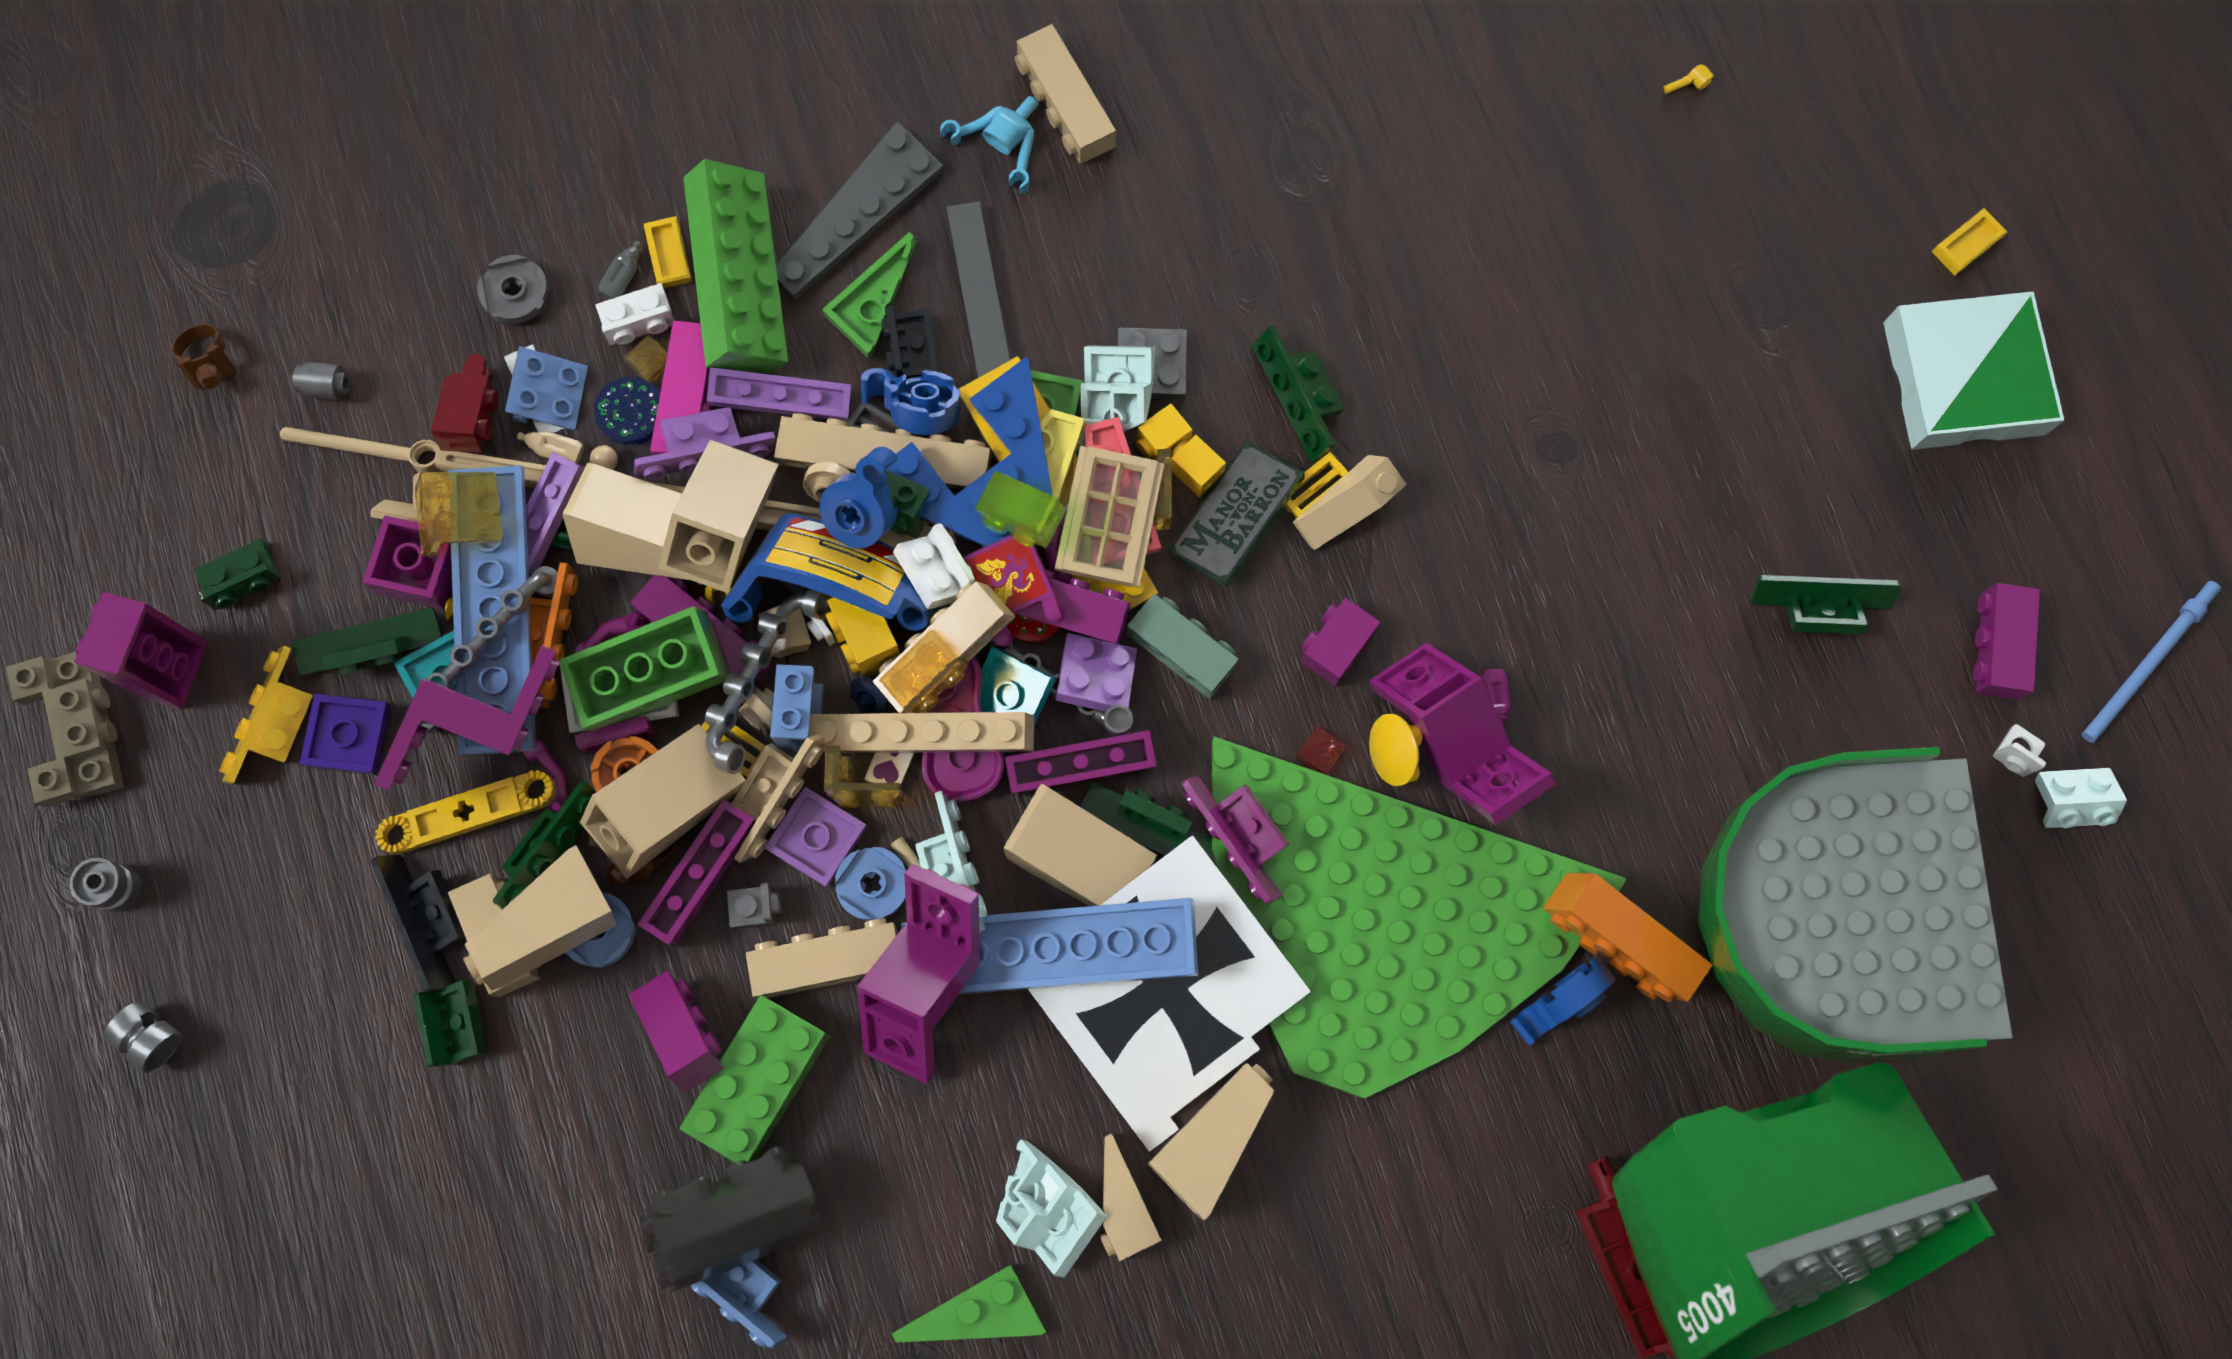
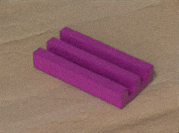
(593, 741)

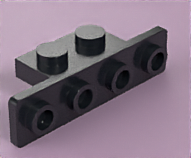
(423, 918)

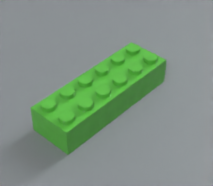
(735, 268)

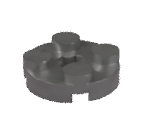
(527, 303)

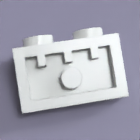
(635, 315)
(934, 567)

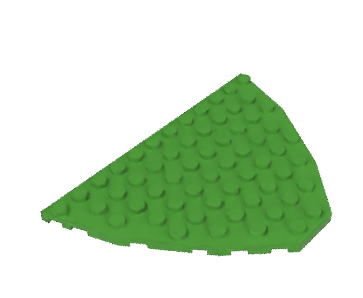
(1392, 921)

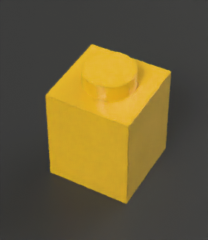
(1162, 431)
(1197, 465)

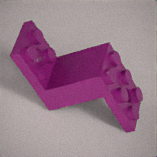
(466, 718)
(1462, 733)
(920, 973)

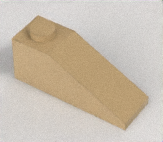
(1350, 500)
(1127, 1219)

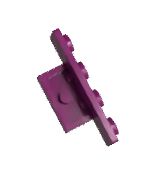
(1244, 830)

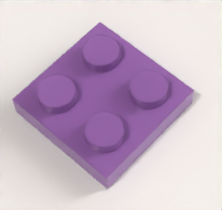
(1095, 673)
(815, 837)

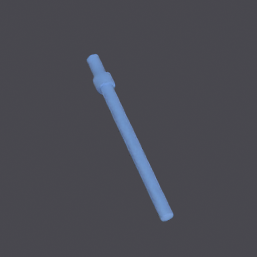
(2190, 613)

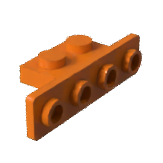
(549, 621)

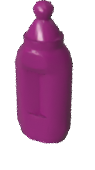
(1498, 690)

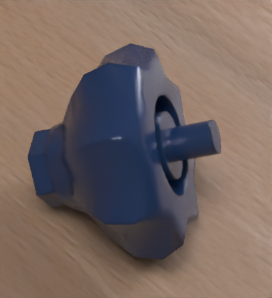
(868, 695)

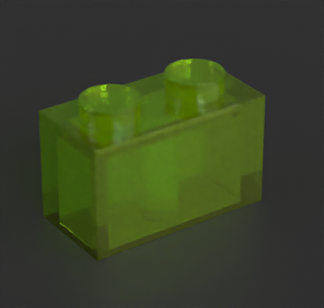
(1019, 510)

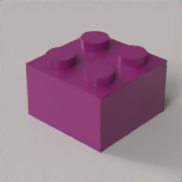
(401, 571)

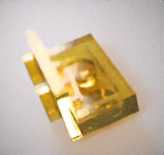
(924, 674)

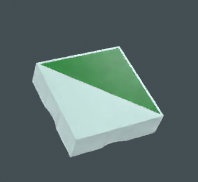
(1973, 370)

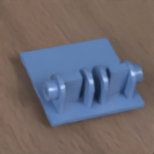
(546, 389)

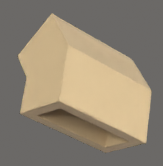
(796, 638)

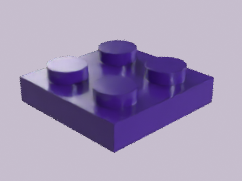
(345, 734)

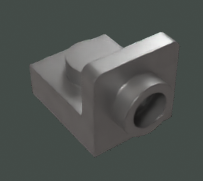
(753, 906)

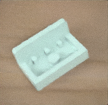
(2080, 797)

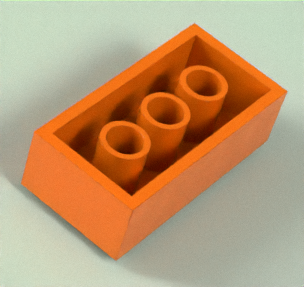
(1626, 937)

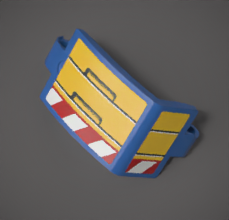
(808, 555)

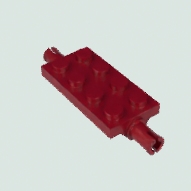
(1614, 1256)

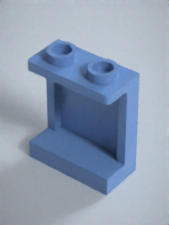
(793, 703)

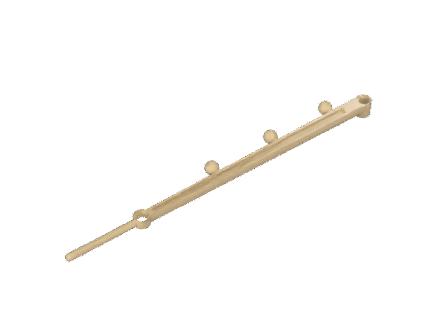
(601, 455)

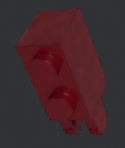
(466, 408)

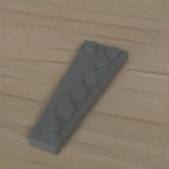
(869, 198)

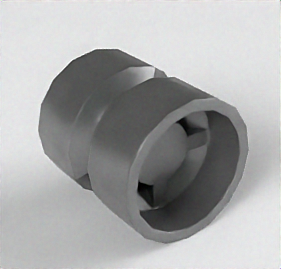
(105, 885)
(142, 1036)

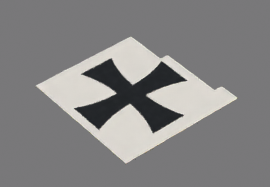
(1175, 1037)

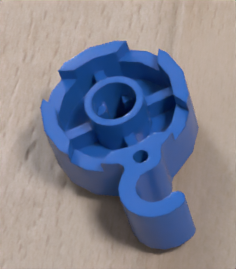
(916, 404)
(858, 503)
(1573, 996)

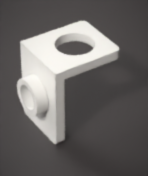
(2017, 757)

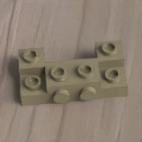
(78, 727)

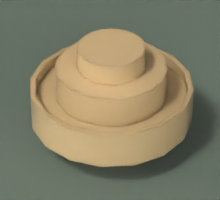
(820, 476)
(758, 708)

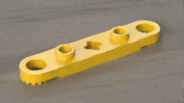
(441, 821)

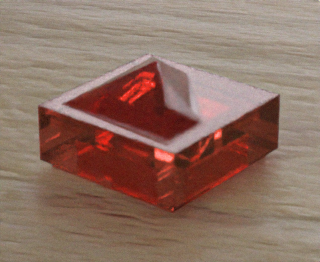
(1321, 751)

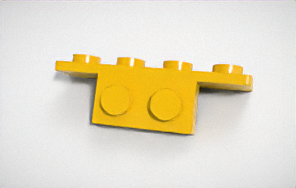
(273, 720)

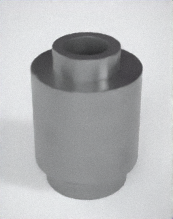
(321, 380)

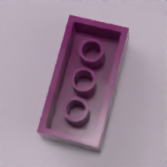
(141, 650)

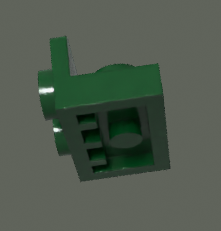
(237, 575)

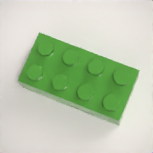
(644, 669)
(757, 1082)

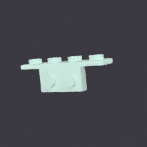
(947, 851)

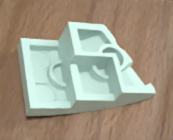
(1117, 385)
(1047, 1211)

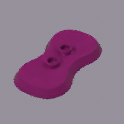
(962, 774)

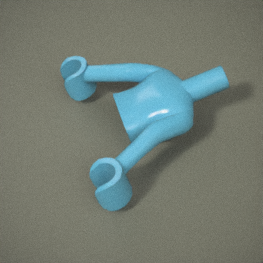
(1003, 131)

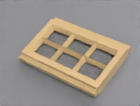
(1109, 516)

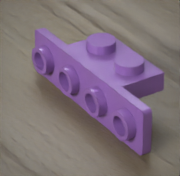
(688, 437)

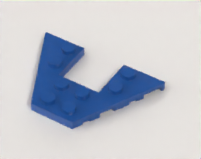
(1012, 414)

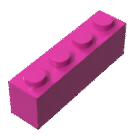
(684, 379)

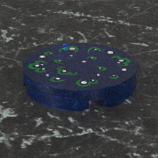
(627, 410)

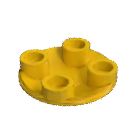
(1395, 749)

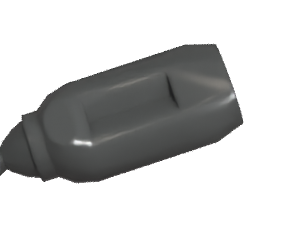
(620, 272)

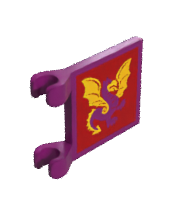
(1016, 578)

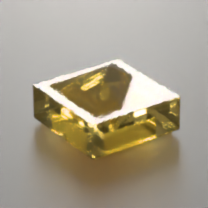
(647, 359)

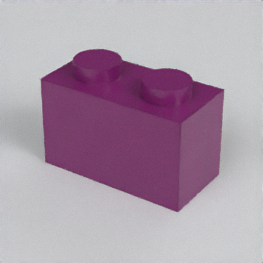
(1339, 641)

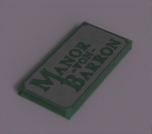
(1236, 514)

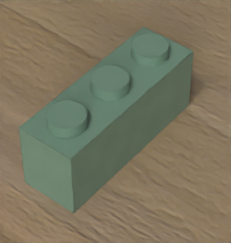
(1182, 645)

